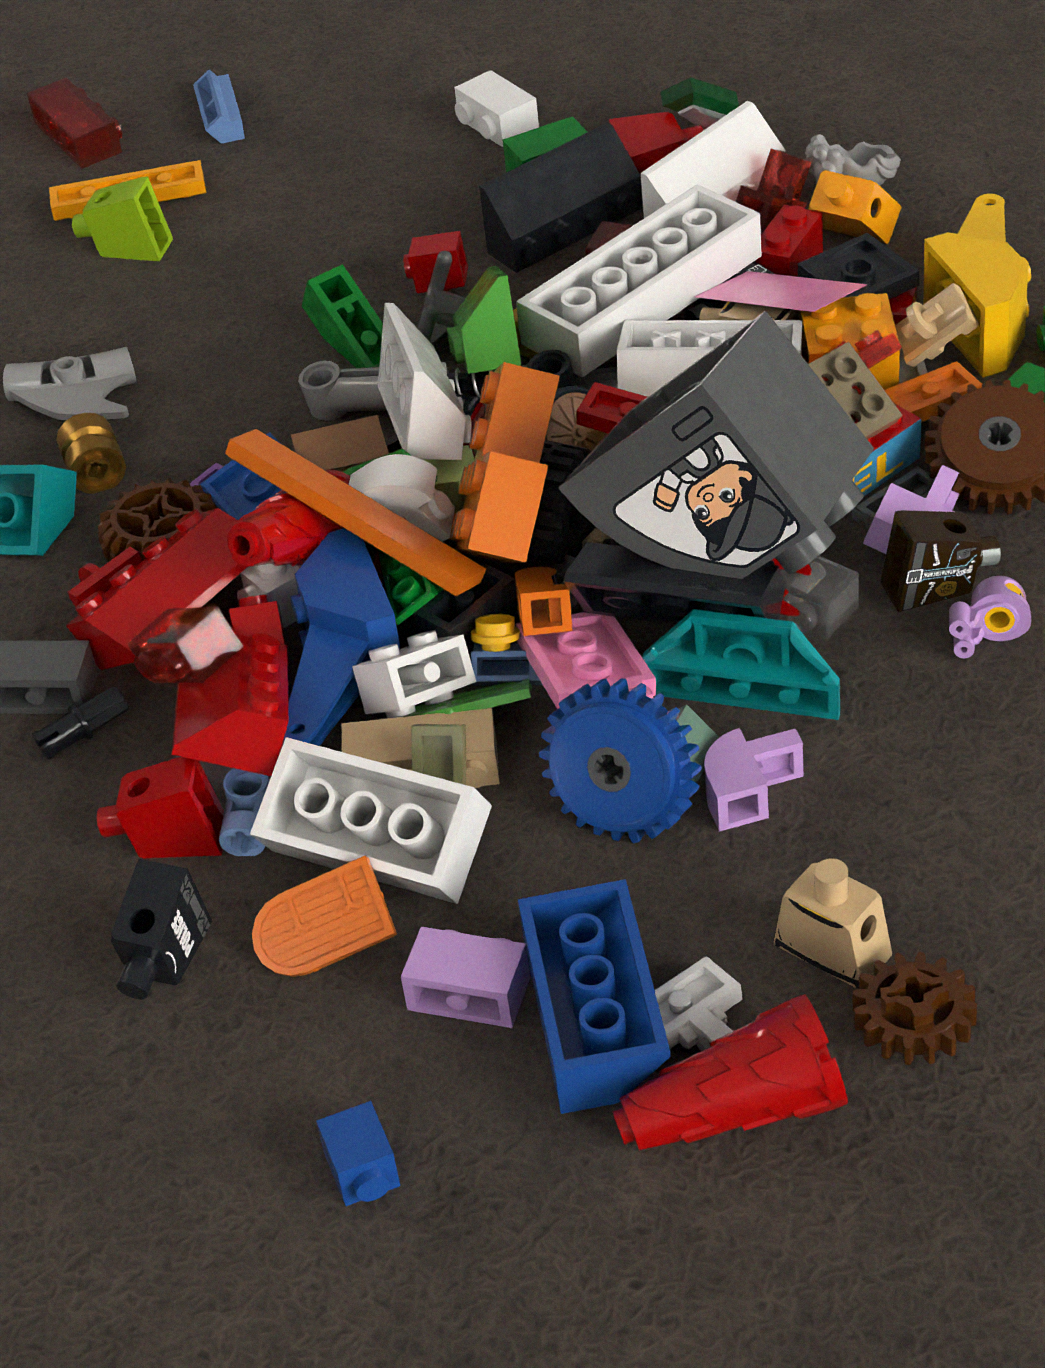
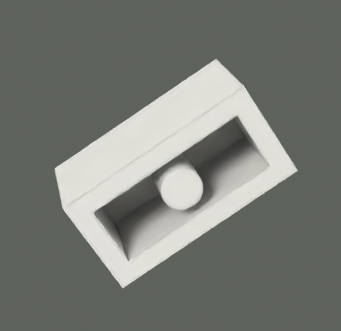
(495, 107)

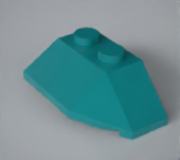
(744, 665)

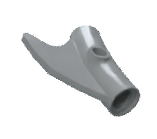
(71, 384)

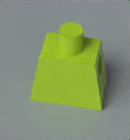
(125, 222)

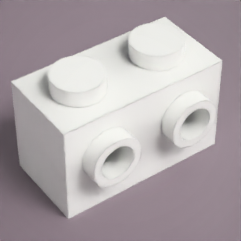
(415, 674)

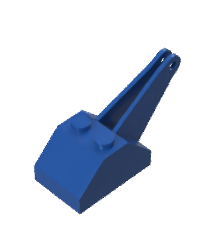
(343, 621)

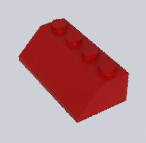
(174, 574)
(238, 711)

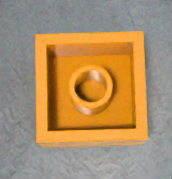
(850, 321)

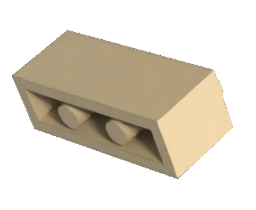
(391, 742)

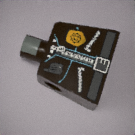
(933, 557)

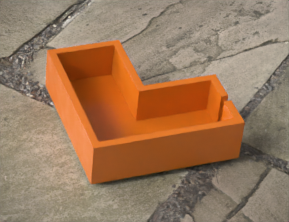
(506, 475)

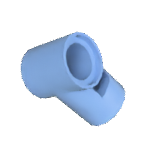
(244, 796)

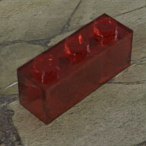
(75, 122)

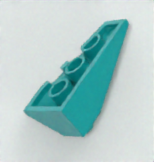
(34, 507)

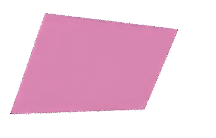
(780, 291)

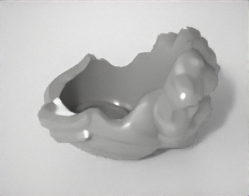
(863, 161)

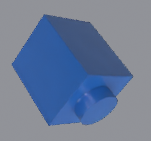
(358, 1154)

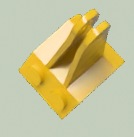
(991, 279)

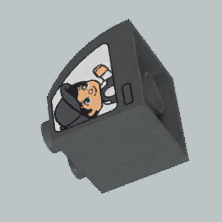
(727, 463)

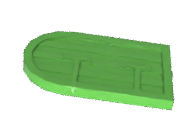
(479, 698)

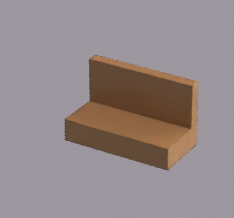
(342, 444)

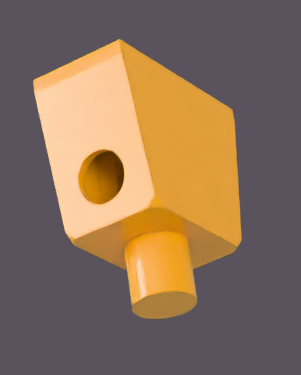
(848, 205)

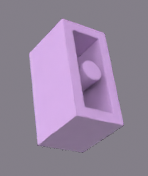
(466, 976)

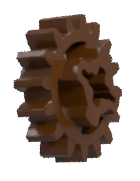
(914, 1008)

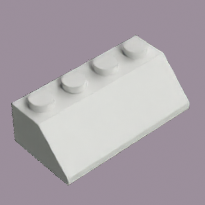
(717, 158)
(419, 393)

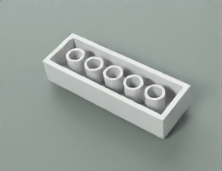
(640, 276)

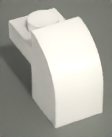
(407, 488)

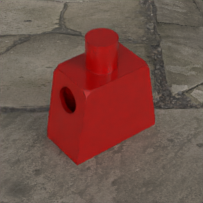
(651, 136)
(166, 811)

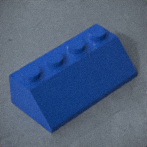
(593, 993)

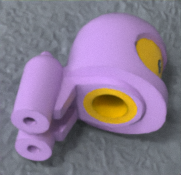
(995, 612)

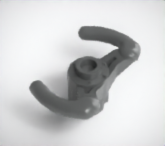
(439, 304)

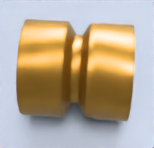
(91, 451)

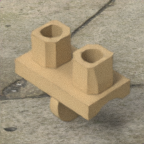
(934, 325)

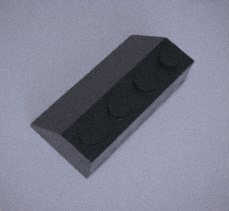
(559, 198)
(626, 585)

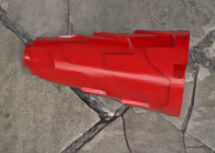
(280, 531)
(743, 1080)

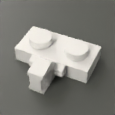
(695, 1004)

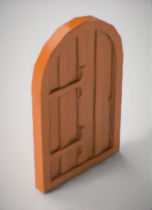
(322, 921)

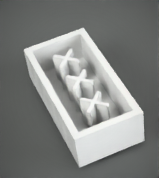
(659, 350)

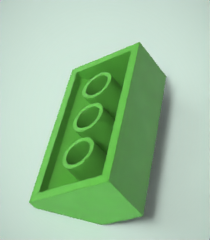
(485, 326)

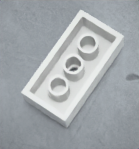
(345, 806)

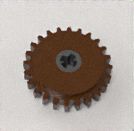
(993, 443)

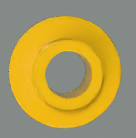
(495, 632)

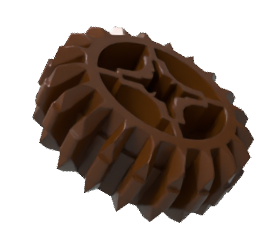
(148, 515)

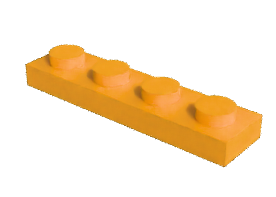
(167, 182)

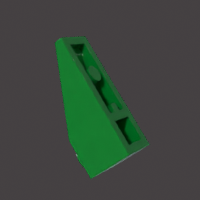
(344, 317)

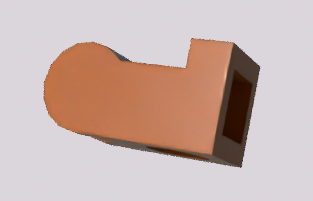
(542, 602)

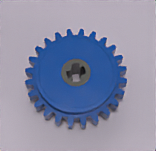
(620, 760)

